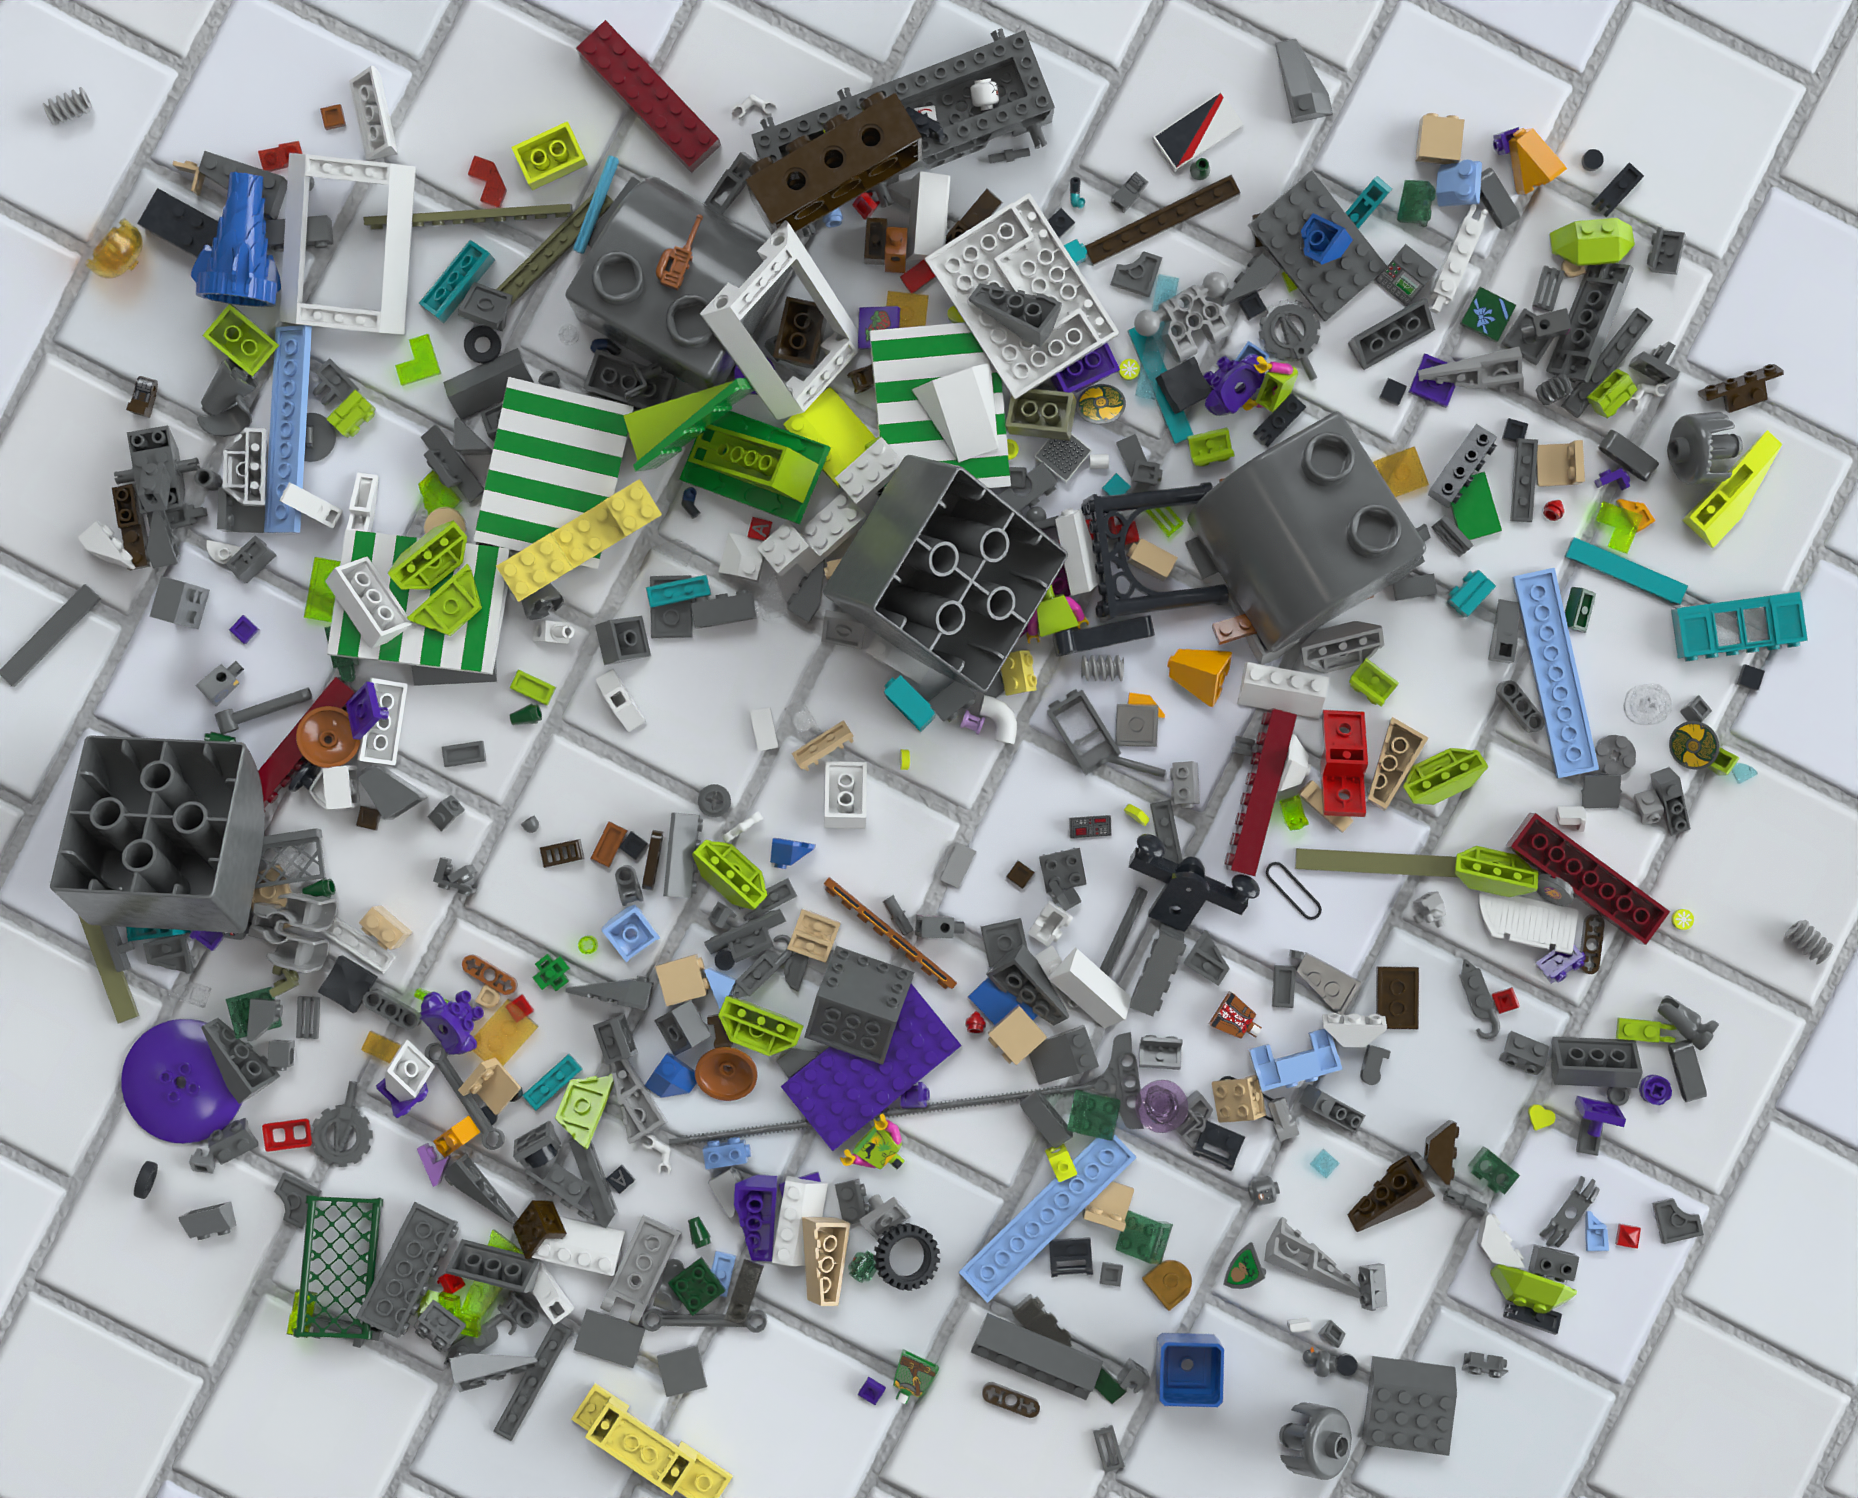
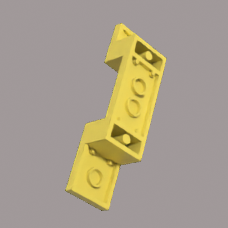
(579, 540)
(645, 1450)

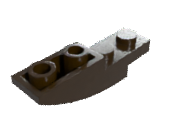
(982, 209)
(131, 524)

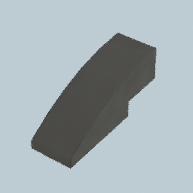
(730, 183)

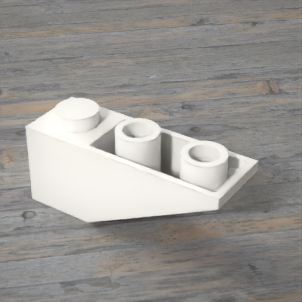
(310, 505)
(102, 544)
(1049, 962)
(551, 1296)

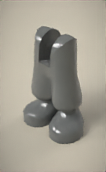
(1687, 1022)

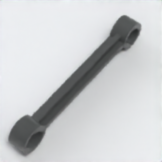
(467, 1100)
(700, 1320)

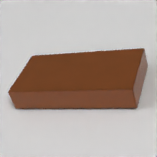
(609, 844)

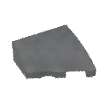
(1198, 1112)

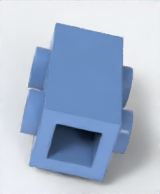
(726, 1153)

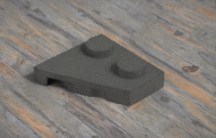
(170, 953)
(1207, 960)

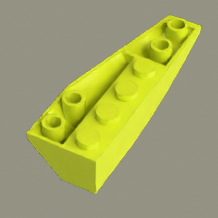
(1729, 499)

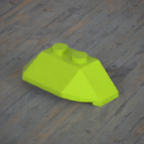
(1593, 241)
(430, 558)
(1444, 775)
(1495, 872)
(730, 873)
(758, 1027)
(1530, 1289)

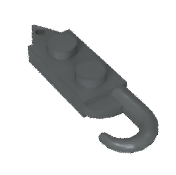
(761, 970)
(1479, 998)
(476, 1345)

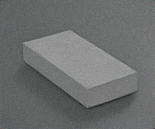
(958, 865)

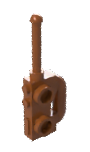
(681, 257)

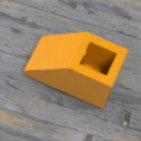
(456, 1136)

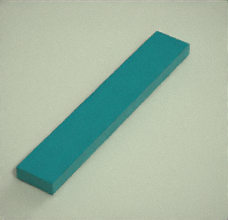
(1176, 423)
(1626, 571)

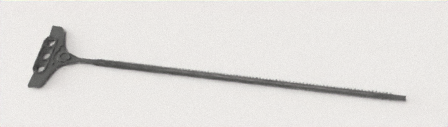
(1109, 1084)

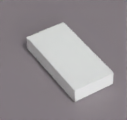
(764, 729)

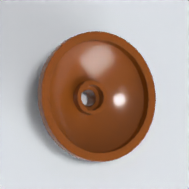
(324, 723)
(723, 1081)

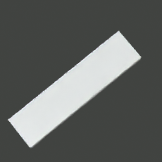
(359, 945)

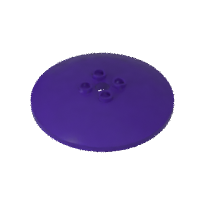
(151, 1087)

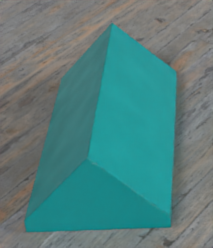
(456, 281)

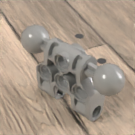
(1213, 327)

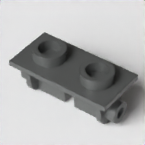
(1493, 1366)

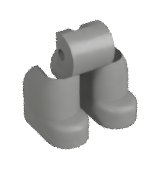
(301, 911)

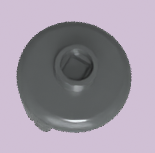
(1693, 446)
(1323, 1442)

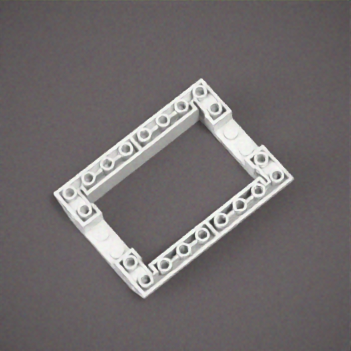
(397, 246)
(732, 303)

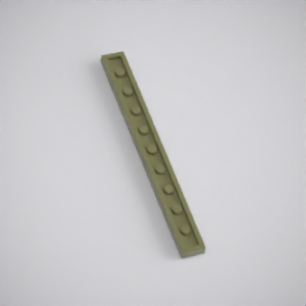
(478, 215)

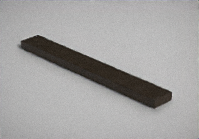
(1162, 220)

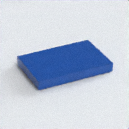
(996, 1003)

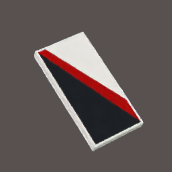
(1198, 131)

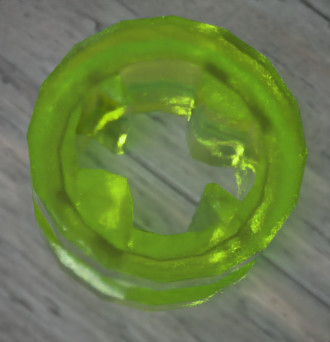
(587, 938)

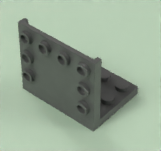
(858, 1004)

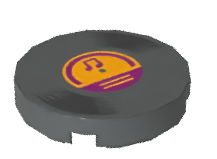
(1555, 890)

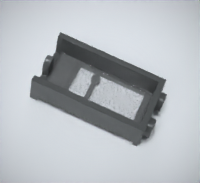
(1083, 731)

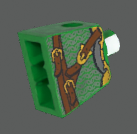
(913, 1375)

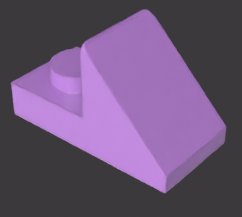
(434, 1169)

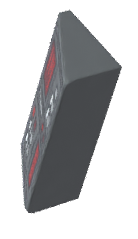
(1090, 826)

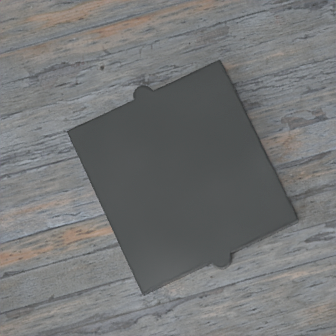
(1601, 791)

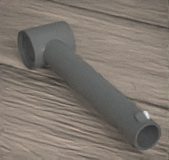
(229, 720)

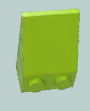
(241, 339)

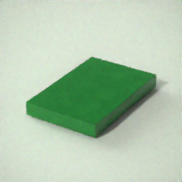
(1475, 510)

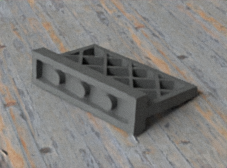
(292, 839)

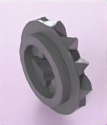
(709, 792)

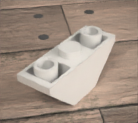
(620, 700)
(1354, 1029)
(1497, 1243)

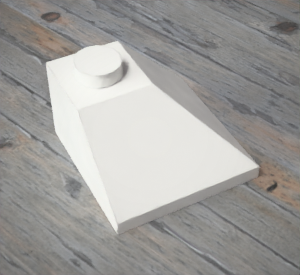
(742, 558)
(1295, 766)
(407, 1072)

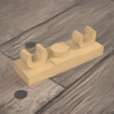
(823, 745)

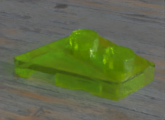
(437, 494)

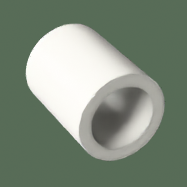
(1099, 461)

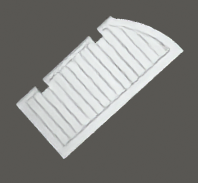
(1529, 921)

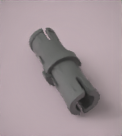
(1465, 1202)

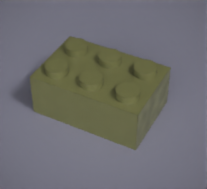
(1042, 414)

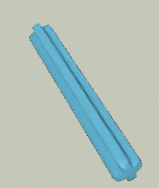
(596, 204)

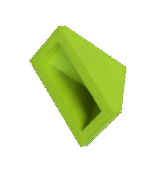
(1724, 762)

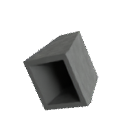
(389, 791)

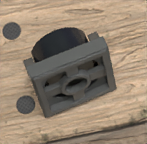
(540, 1146)

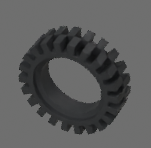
(929, 1262)

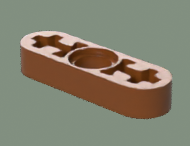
(473, 972)

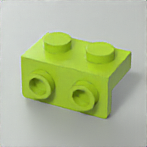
(1210, 447)
(1372, 682)

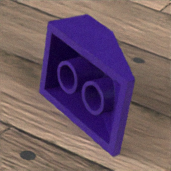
(1086, 371)

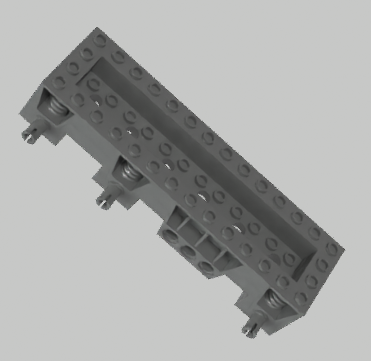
(1006, 61)

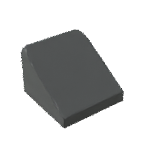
(1696, 710)

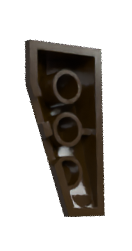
(1395, 1194)

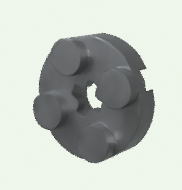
(1626, 757)

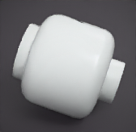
(984, 94)

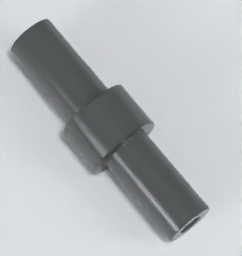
(1009, 155)

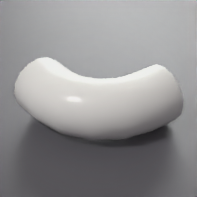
(1002, 715)

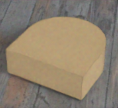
(1572, 270)
(488, 997)

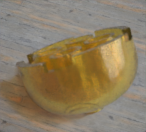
(117, 251)

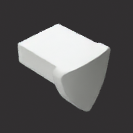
(1572, 816)

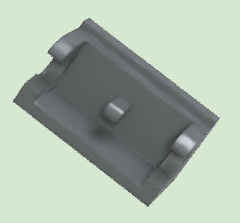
(250, 559)
(1132, 1373)

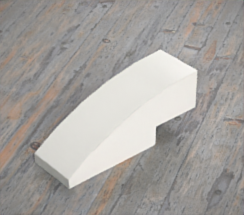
(363, 502)

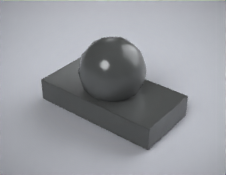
(1037, 516)

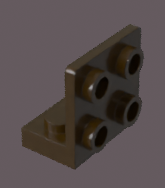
(536, 1224)

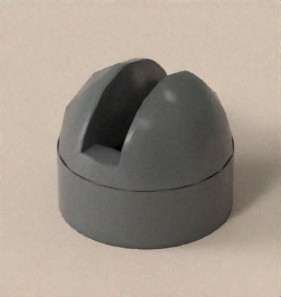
(531, 824)

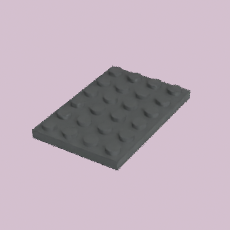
(1323, 285)

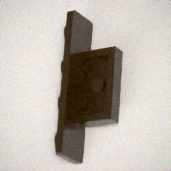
(1743, 390)

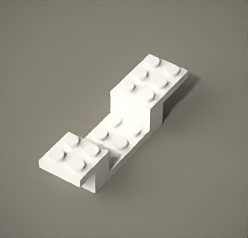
(839, 518)

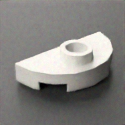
(221, 552)

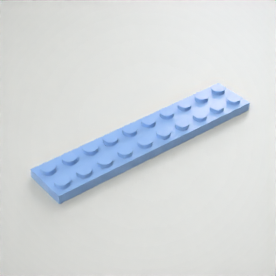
(287, 425)
(1555, 673)
(1046, 1217)

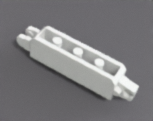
(1457, 259)

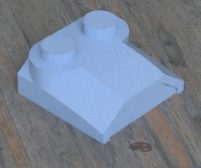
(1459, 183)
(629, 932)

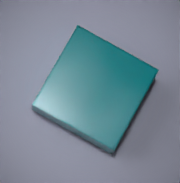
(1116, 486)

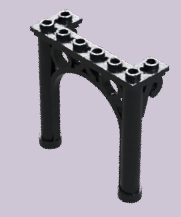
(1109, 607)

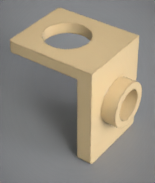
(192, 168)

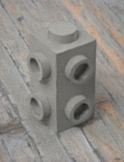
(1185, 784)

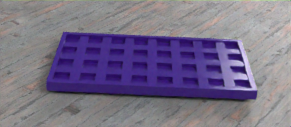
(847, 1091)

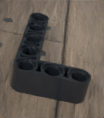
(1072, 641)

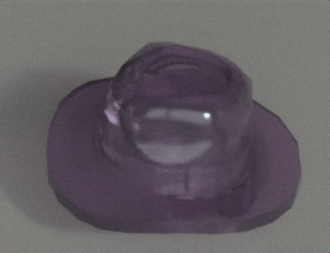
(1161, 1106)

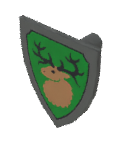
(1244, 1269)

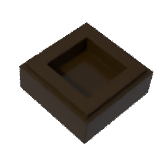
(368, 818)
(1020, 874)

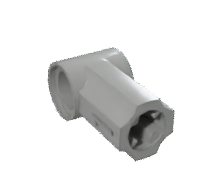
(1284, 1124)

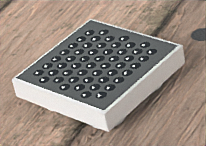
(1063, 456)

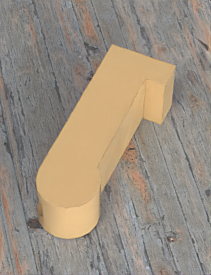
(1313, 796)

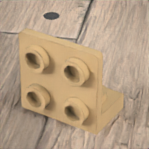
(1560, 464)
(492, 1084)
(1238, 1099)
(1110, 1206)

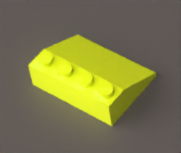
(835, 425)

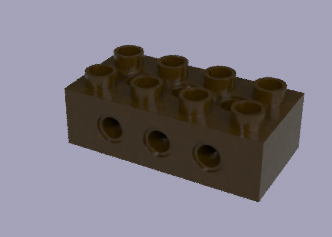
(836, 165)

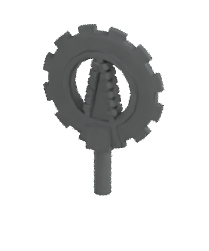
(1297, 345)
(344, 1119)

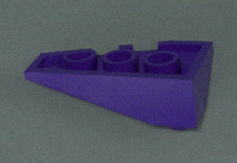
(756, 1212)

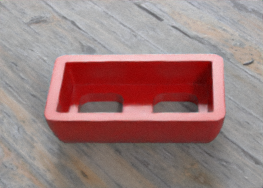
(290, 1141)

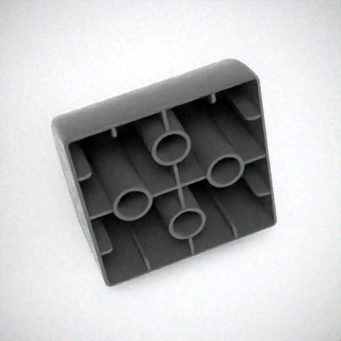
(625, 300)
(1306, 532)
(946, 571)
(162, 834)

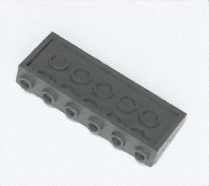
(407, 1270)

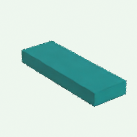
(678, 591)
(552, 1082)

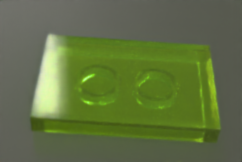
(320, 597)

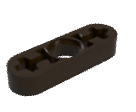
(652, 860)
(1599, 939)
(1014, 1408)

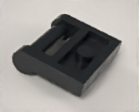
(1222, 1139)
(1070, 1250)

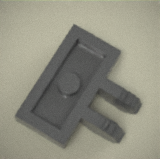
(336, 380)

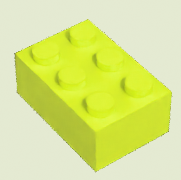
(549, 155)

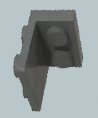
(238, 518)
(438, 1326)

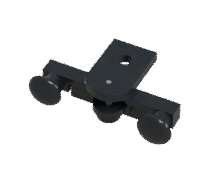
(1187, 885)

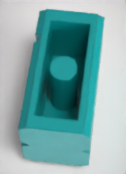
(1470, 593)

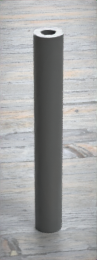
(1138, 766)

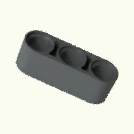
(1497, 200)
(1628, 455)
(1529, 711)
(382, 1009)
(1687, 1070)
(1046, 1118)

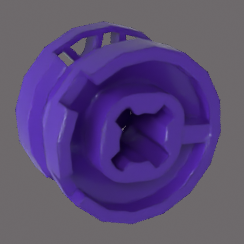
(1655, 1089)

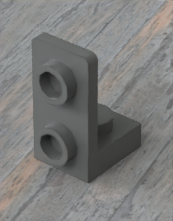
(443, 870)

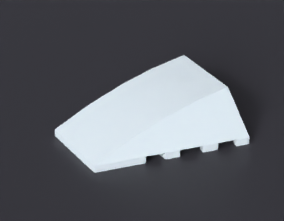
(963, 410)

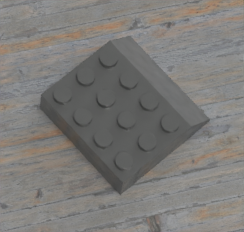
(1410, 1406)

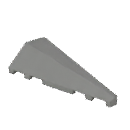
(1492, 370)
(638, 1107)
(1295, 1254)

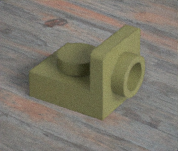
(282, 985)

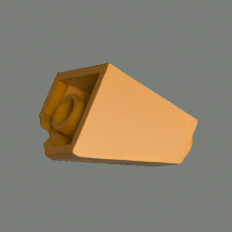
(1532, 161)
(1200, 672)

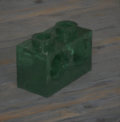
(1495, 1167)

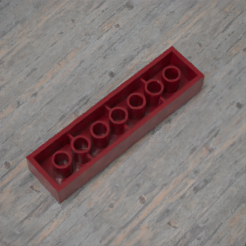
(648, 96)
(1261, 791)
(1589, 877)

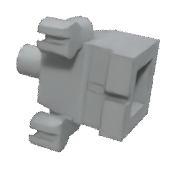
(1431, 909)

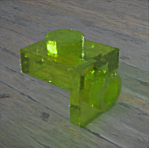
(1293, 813)

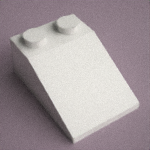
(897, 659)
(845, 794)

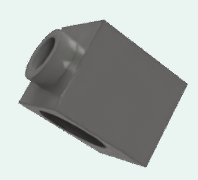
(281, 1054)

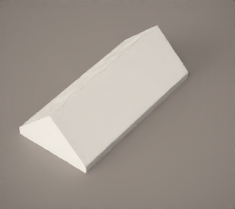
(373, 114)
(927, 214)
(382, 740)
(1091, 989)

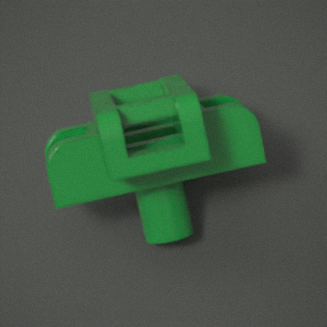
(550, 974)

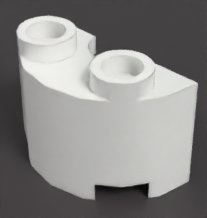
(1049, 923)

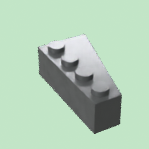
(218, 170)
(1158, 969)

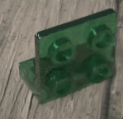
(239, 1011)
(1094, 1115)
(1144, 1238)

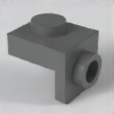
(446, 812)
(1066, 899)

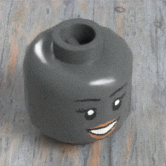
(1263, 1190)

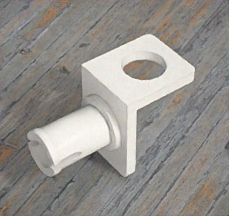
(552, 632)

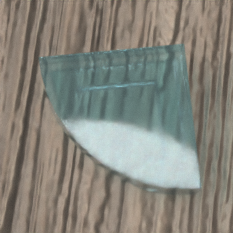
(1743, 772)

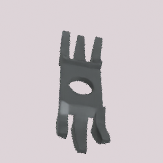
(1566, 1224)

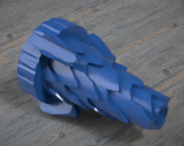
(237, 262)

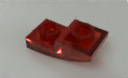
(278, 157)

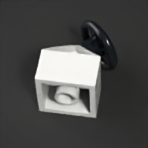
(332, 788)

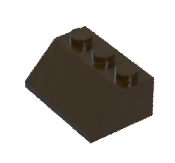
(800, 333)

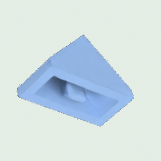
(720, 984)

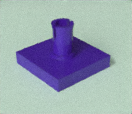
(364, 710)
(1599, 1113)

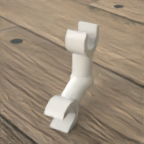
(753, 100)
(1642, 387)
(741, 827)
(665, 1152)

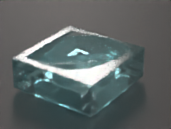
(1324, 1163)

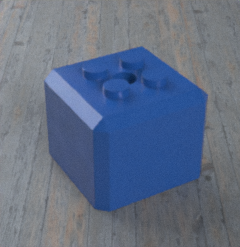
(1193, 1387)

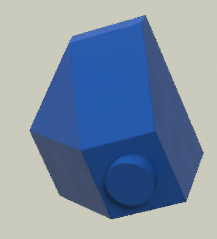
(1324, 239)
(788, 852)
(671, 1077)

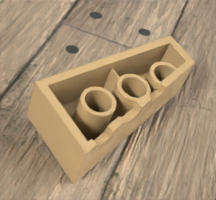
(1396, 758)
(824, 1258)

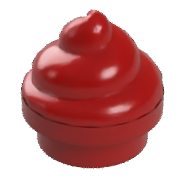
(1554, 510)
(975, 1023)

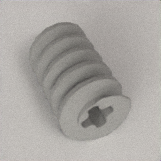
(68, 107)
(1102, 667)
(1811, 940)

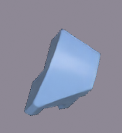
(1595, 1234)

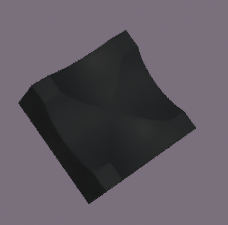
(1184, 385)
(347, 984)

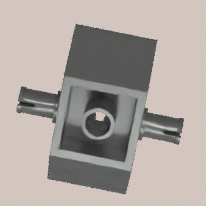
(157, 446)

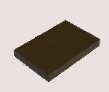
(1398, 996)

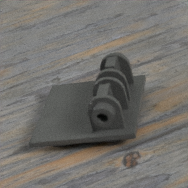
(1064, 867)

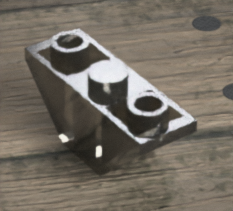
(744, 1292)

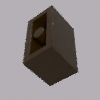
(875, 241)

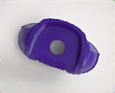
(1224, 397)
(455, 1018)

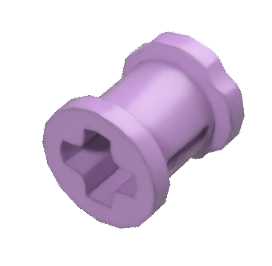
(972, 722)

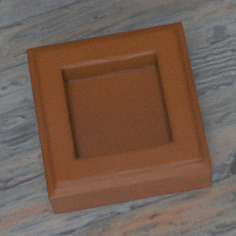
(333, 117)

